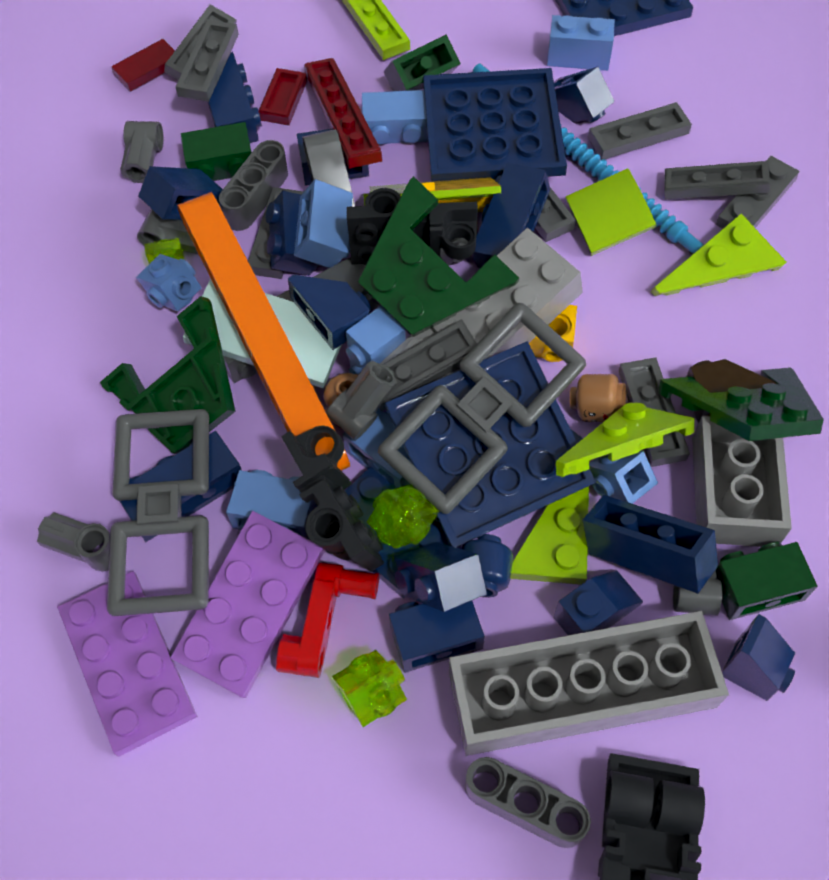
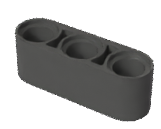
(326, 159)
(252, 184)
(549, 800)

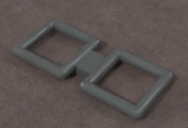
(482, 407)
(159, 514)

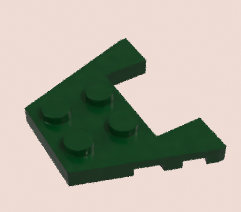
(414, 280)
(192, 383)
(753, 414)

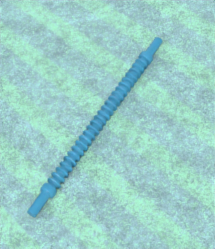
(675, 230)

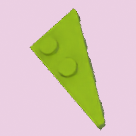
(730, 254)
(622, 435)
(557, 544)

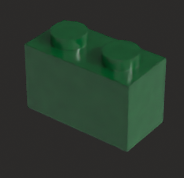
(430, 59)
(217, 150)
(764, 579)

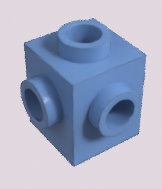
(169, 282)
(623, 478)

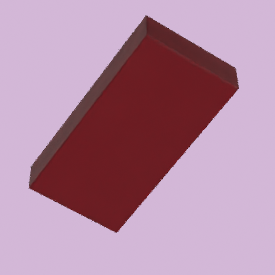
(143, 65)
(282, 96)

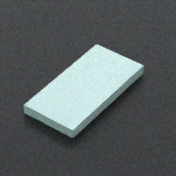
(307, 343)

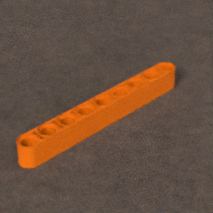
(255, 321)

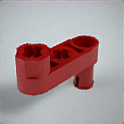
(307, 653)

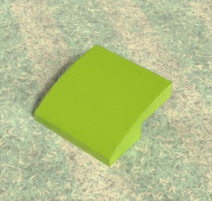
(610, 211)

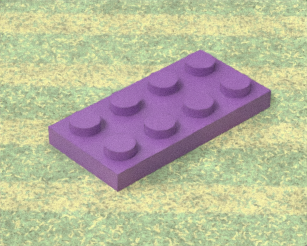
(248, 604)
(126, 668)

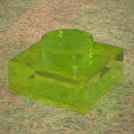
(170, 248)

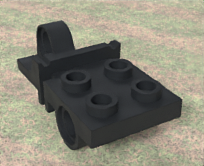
(436, 229)
(336, 518)
(651, 821)

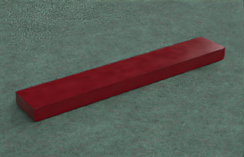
(343, 113)

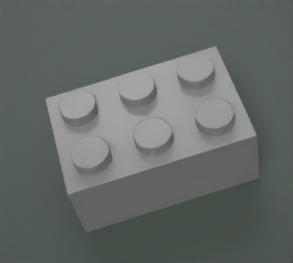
(740, 486)

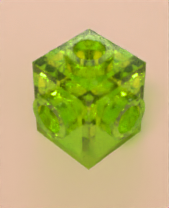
(402, 516)
(371, 687)

